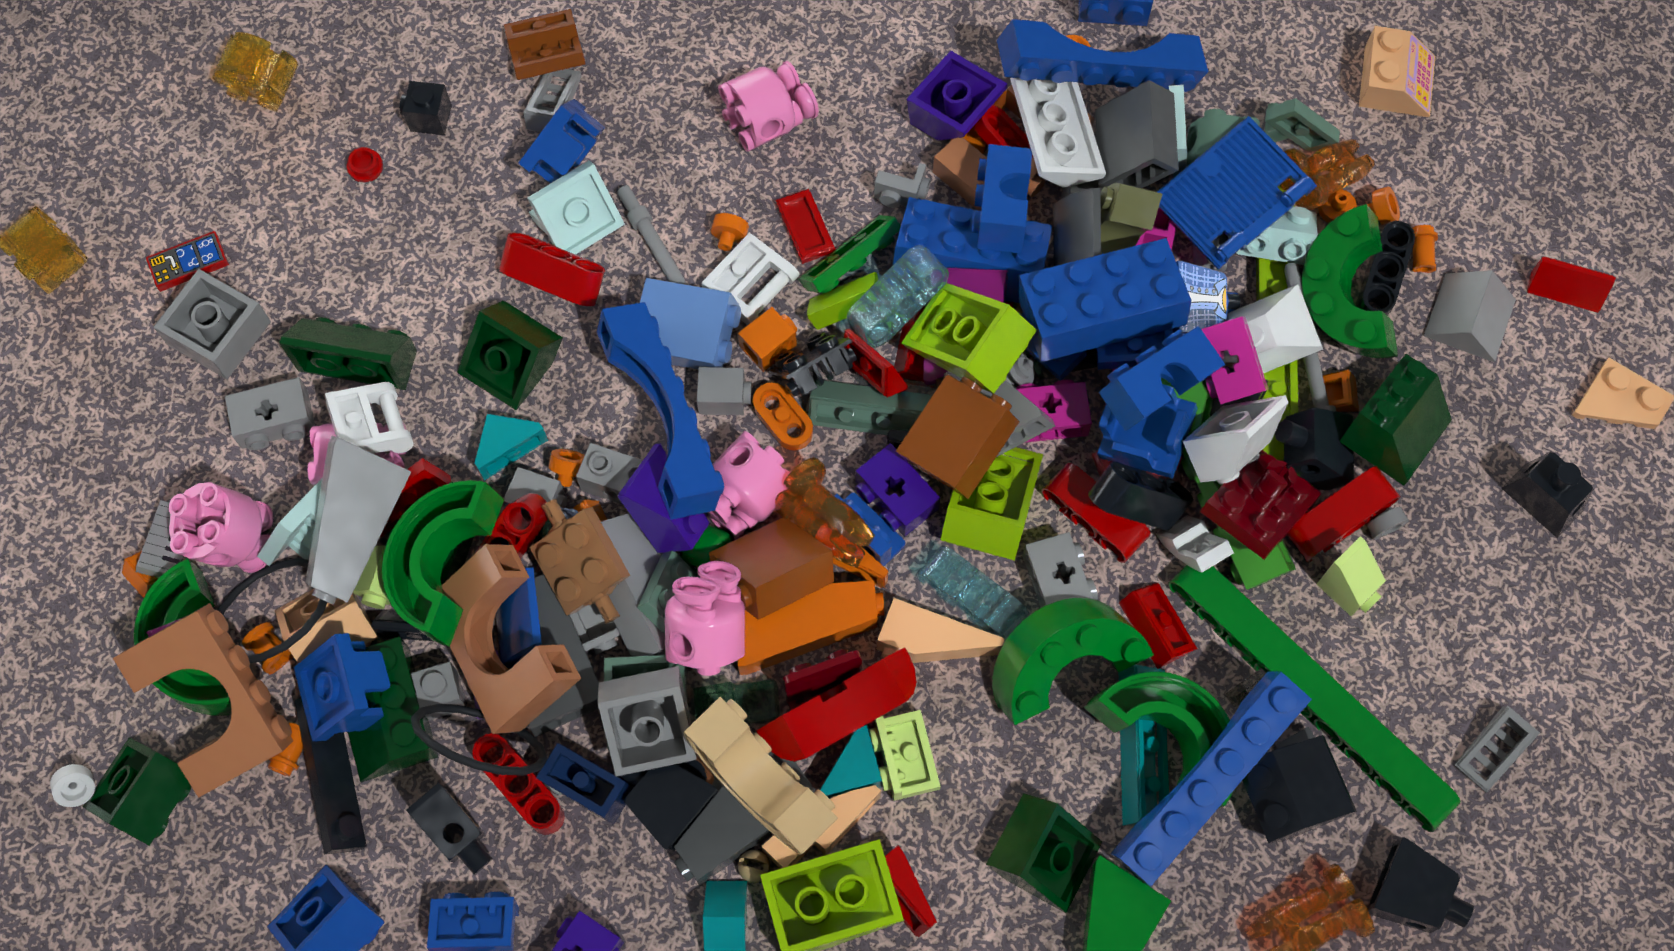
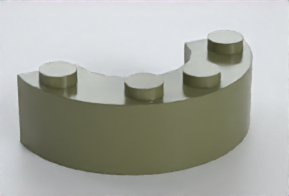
(1126, 215)

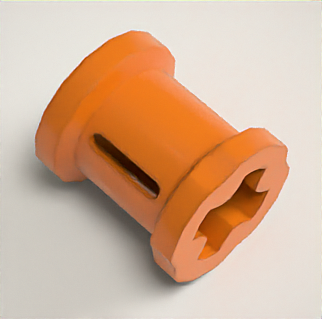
(262, 639)

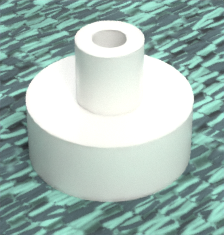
(72, 785)

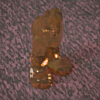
(1338, 161)
(807, 500)
(1289, 913)

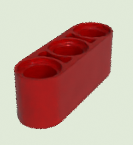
(551, 269)
(1070, 491)
(1343, 513)
(515, 528)
(532, 797)

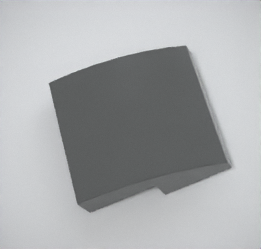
(1077, 226)

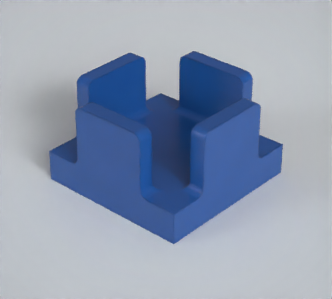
(562, 142)
(1153, 442)
(335, 685)

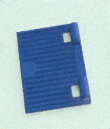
(1233, 191)

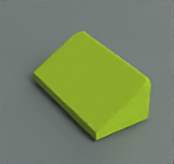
(835, 304)

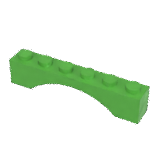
(1247, 565)

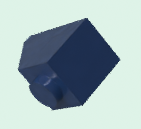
(585, 783)

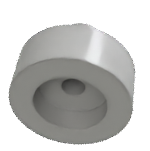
(1387, 522)

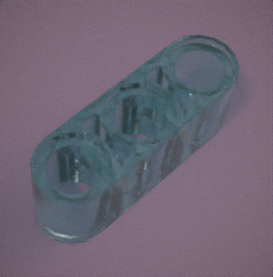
(897, 296)
(973, 592)

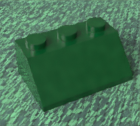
(350, 352)
(1400, 420)
(391, 740)

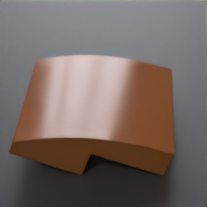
(544, 44)

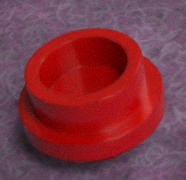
(364, 165)

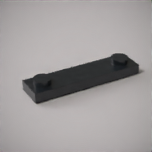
(332, 790)

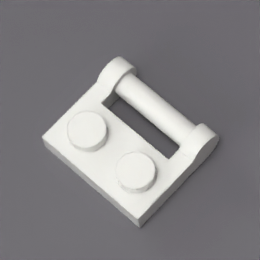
(744, 268)
(355, 422)

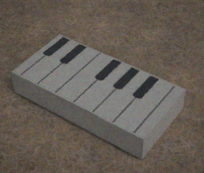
(156, 552)

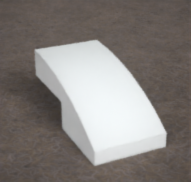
(1194, 544)

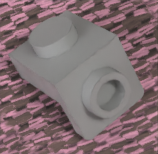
(896, 190)
(593, 630)

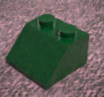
(508, 353)
(139, 792)
(1044, 851)

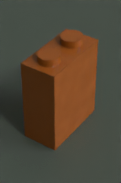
(958, 434)
(777, 566)

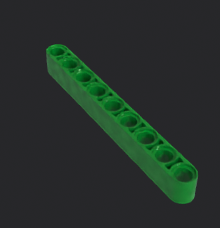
(1332, 707)

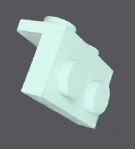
(1287, 238)

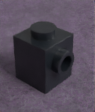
(426, 107)

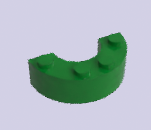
(1328, 283)
(422, 544)
(170, 598)
(1051, 641)
(1172, 702)

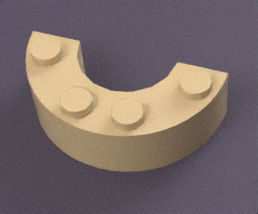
(756, 780)

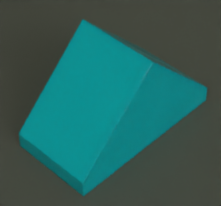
(505, 442)
(855, 767)
(725, 916)

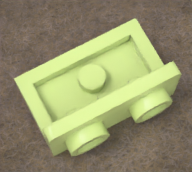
(905, 754)

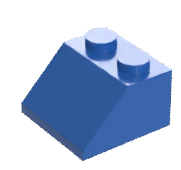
(326, 917)

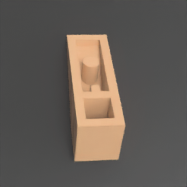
(932, 636)

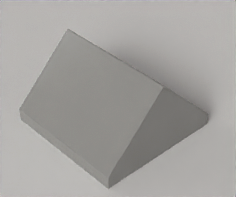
(1471, 313)

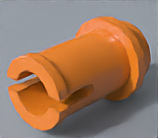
(1424, 249)
(286, 761)

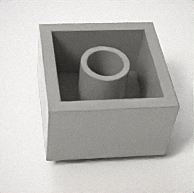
(212, 324)
(645, 720)

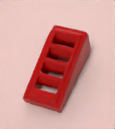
(912, 902)

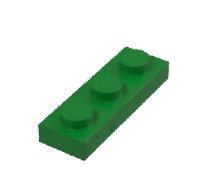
(851, 254)

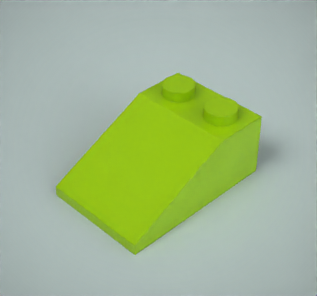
(970, 336)
(997, 508)
(832, 898)

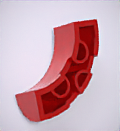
(842, 708)

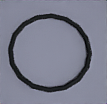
(296, 636)
(483, 766)

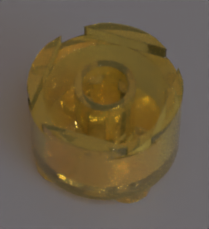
(255, 70)
(42, 250)

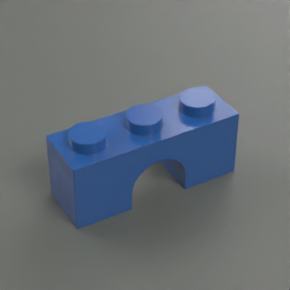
(1002, 198)
(1139, 390)

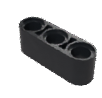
(1390, 260)
(1140, 496)

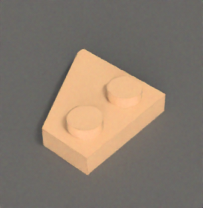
(1623, 398)

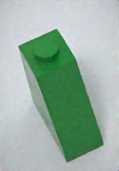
(1120, 910)

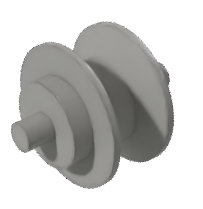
(1021, 372)

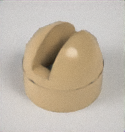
(752, 874)

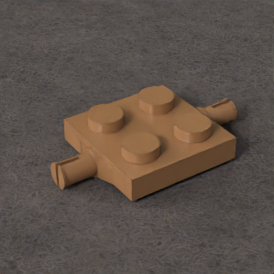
(580, 561)

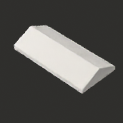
(1058, 131)

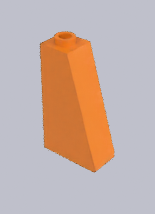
(810, 624)

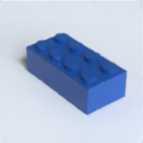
(949, 237)
(1104, 299)

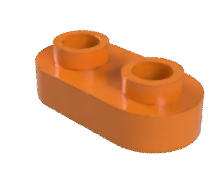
(785, 416)

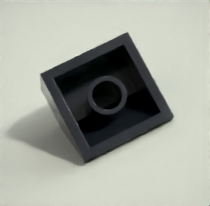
(1297, 790)

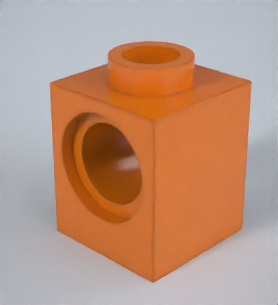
(768, 338)

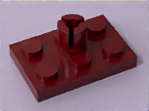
(1261, 504)

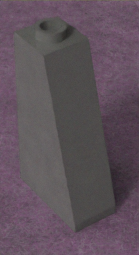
(559, 629)
(722, 834)

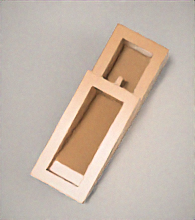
(848, 808)

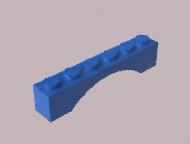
(1041, 53)
(634, 346)
(1184, 811)

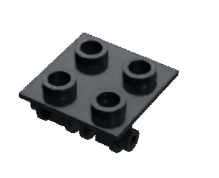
(819, 347)

